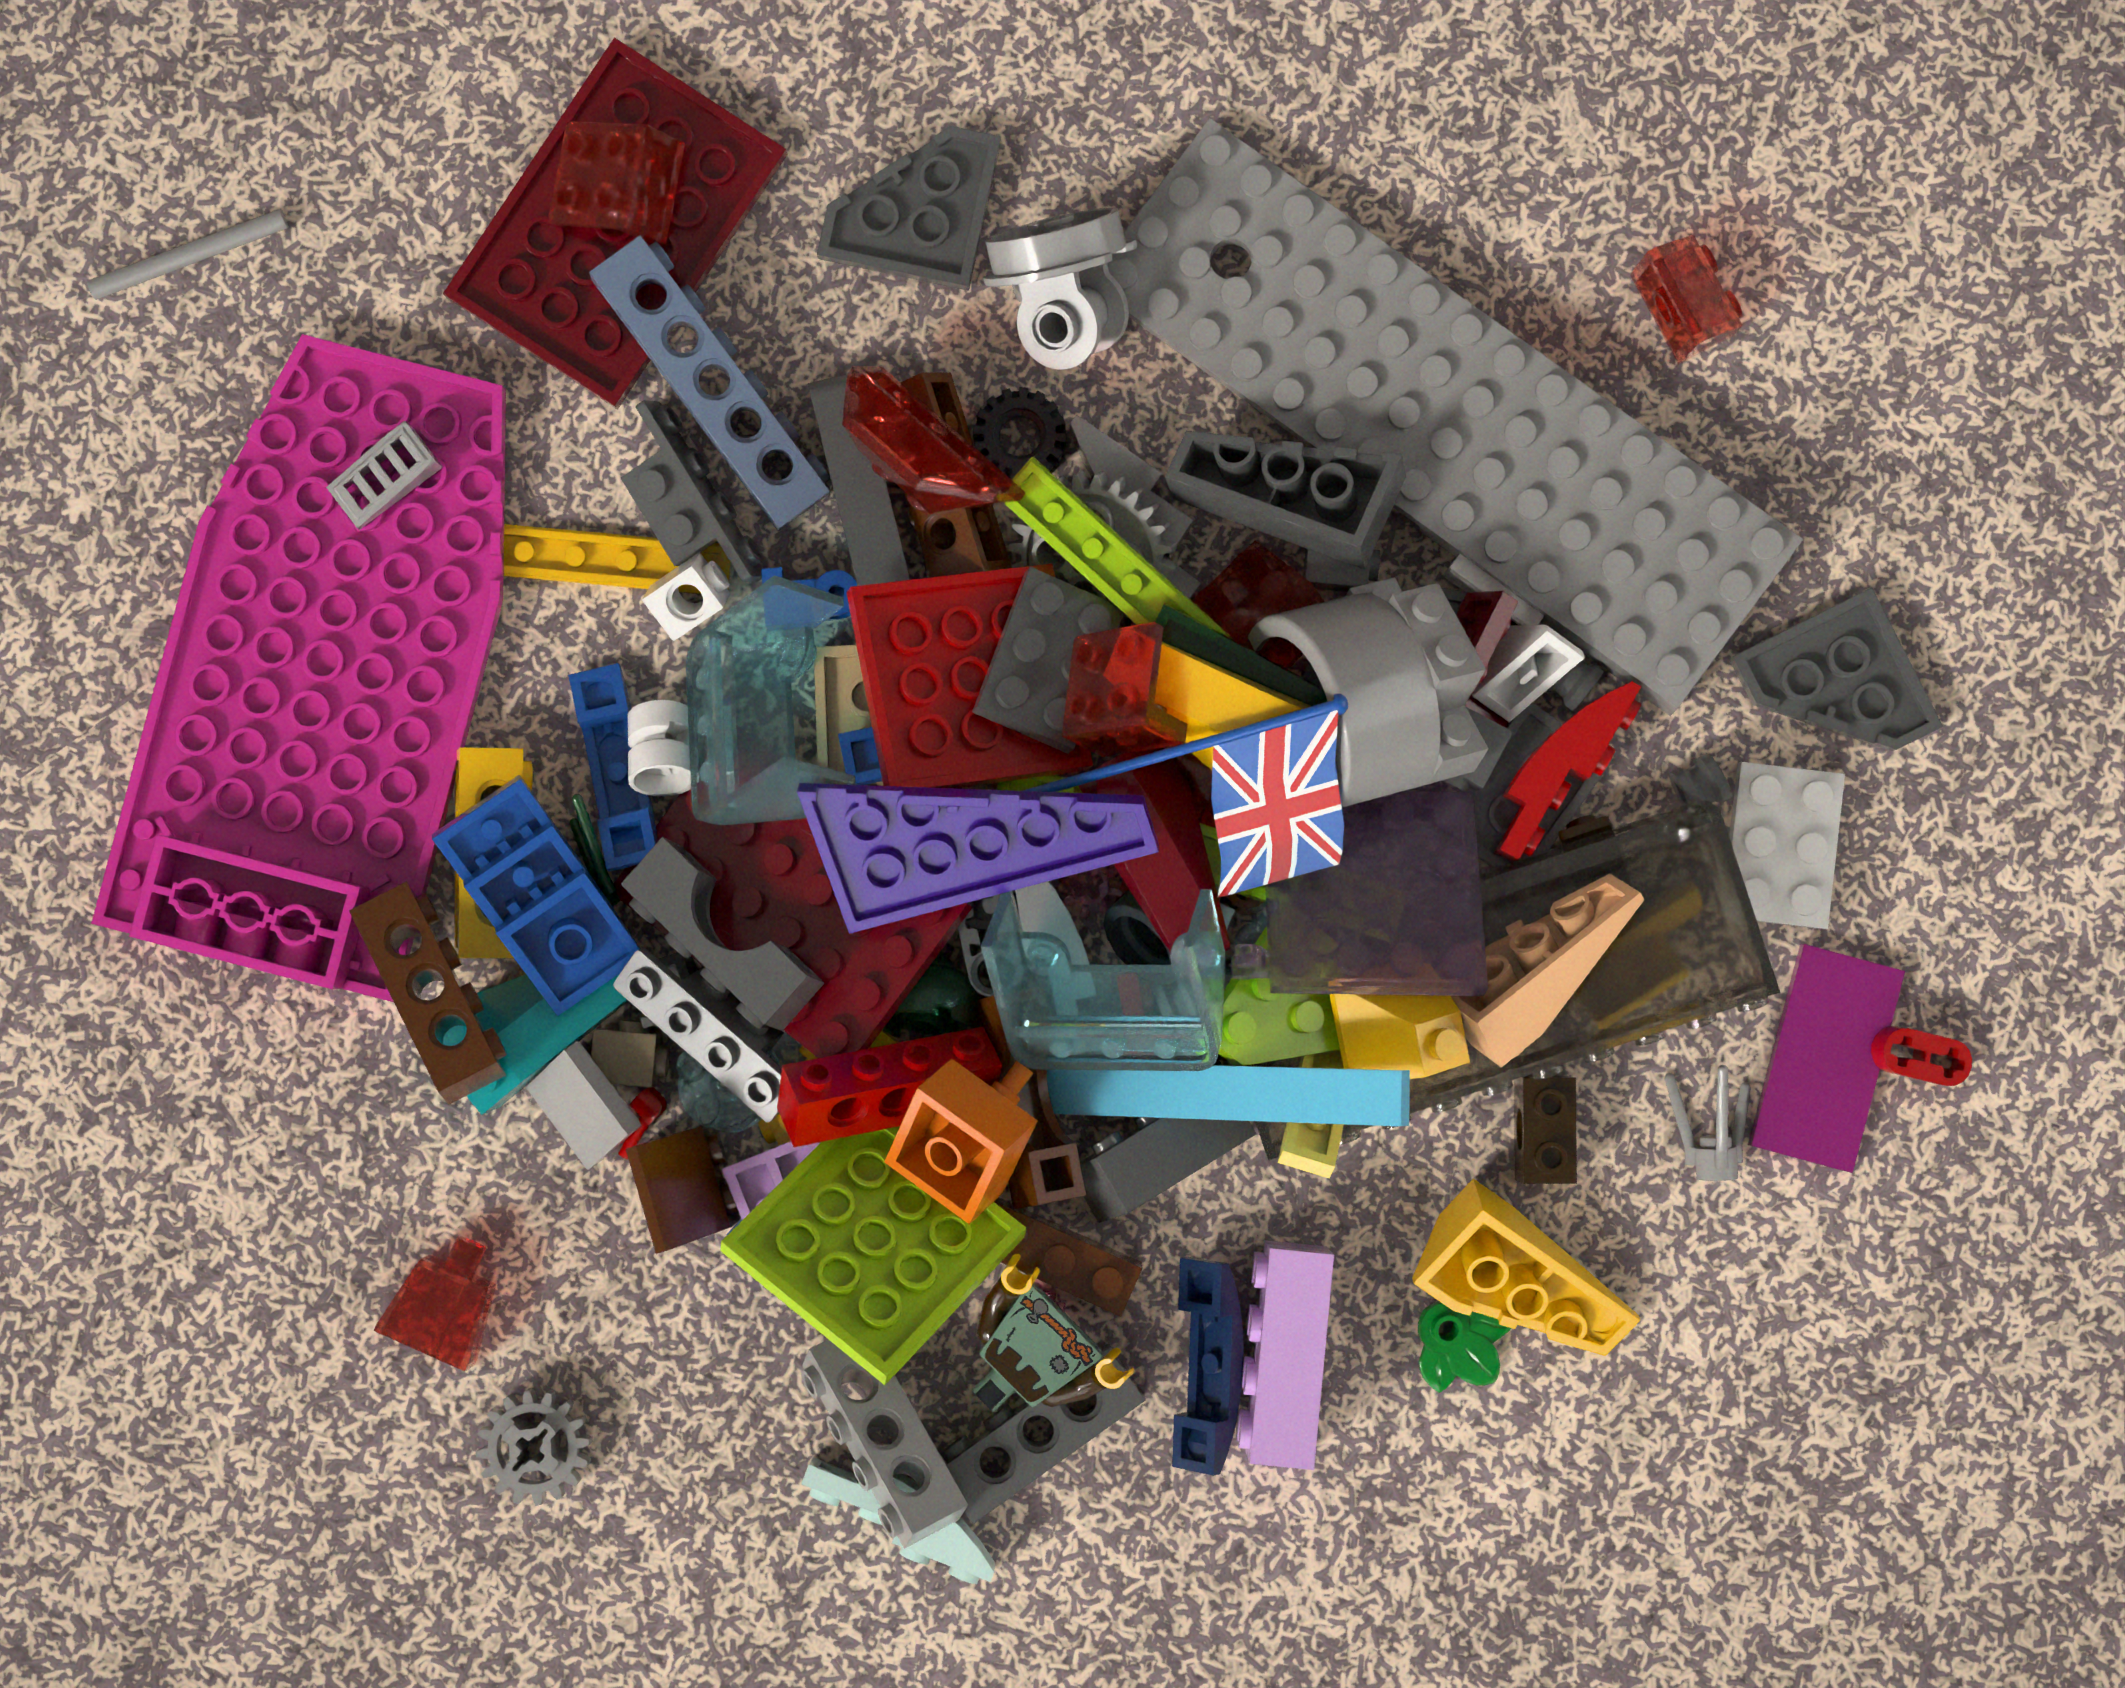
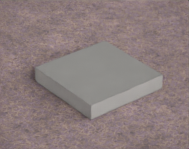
(583, 1105)

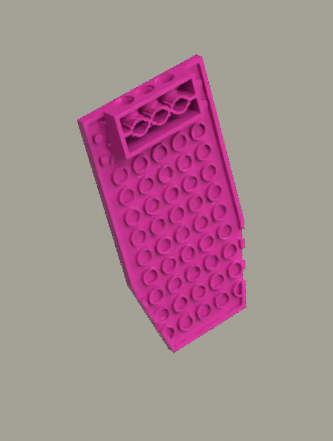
(316, 676)

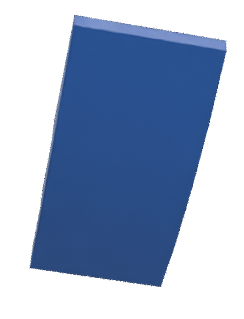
(537, 895)

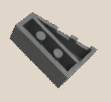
(1153, 1159)

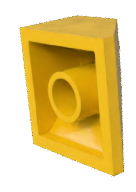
(1400, 1032)

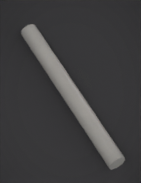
(187, 254)

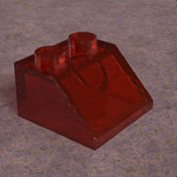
(1687, 297)

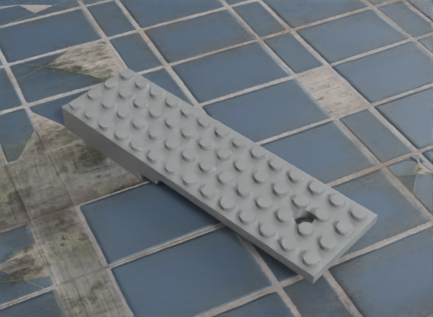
(1498, 444)

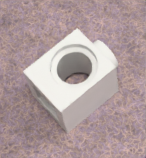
(676, 613)

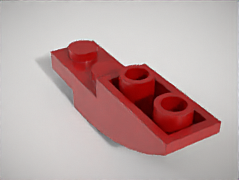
(1573, 748)

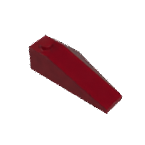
(1169, 880)

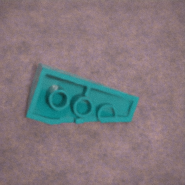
(531, 1032)

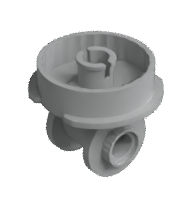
(1064, 284)

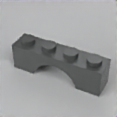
(677, 893)

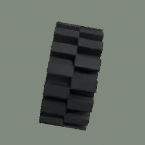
(1020, 405)

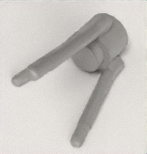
(1720, 1153)

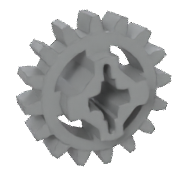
(551, 1459)

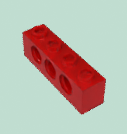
(873, 1085)

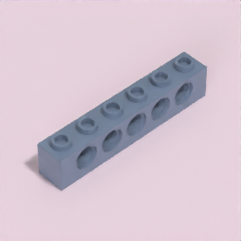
(619, 282)

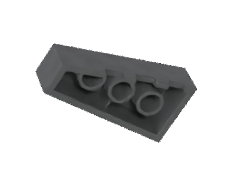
(1290, 491)

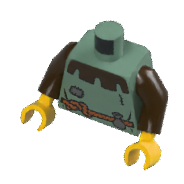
(1037, 1347)

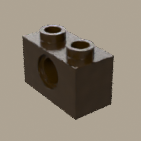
(1545, 1130)

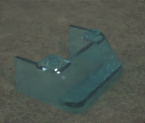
(744, 707)
(1107, 1013)

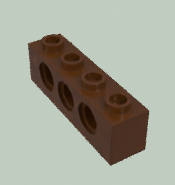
(978, 535)
(384, 926)

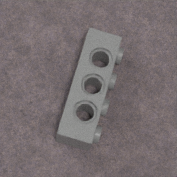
(912, 1452)

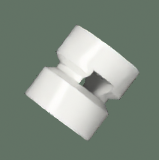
(659, 748)

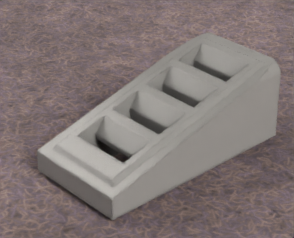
(370, 461)

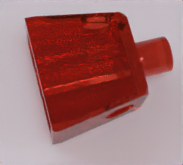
(443, 1306)

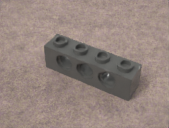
(1030, 1458)

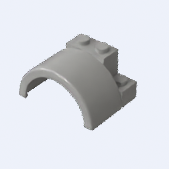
(1404, 679)

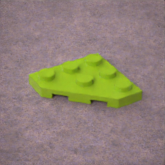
(1273, 1025)

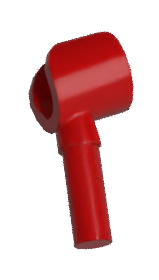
(649, 1106)

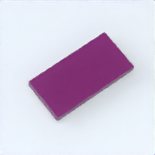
(1822, 1058)

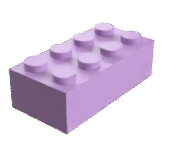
(1287, 1354)

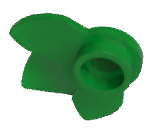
(1463, 1351)

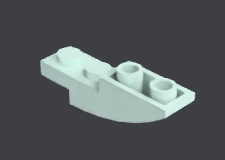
(952, 1545)

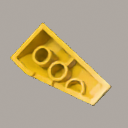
(1213, 697)
(1504, 1267)

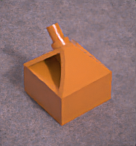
(963, 1137)

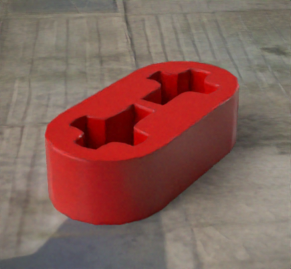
(1923, 1046)

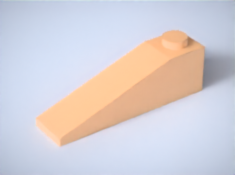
(1542, 966)

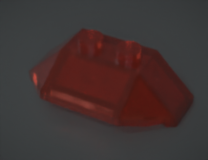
(918, 447)

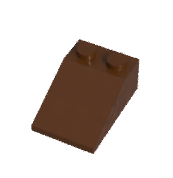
(682, 1187)

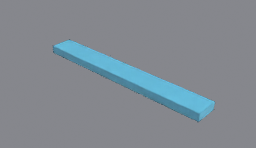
(1238, 1094)

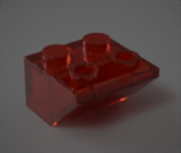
(1253, 589)

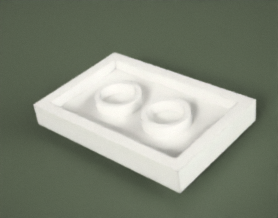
(1787, 841)

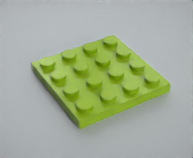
(867, 1251)

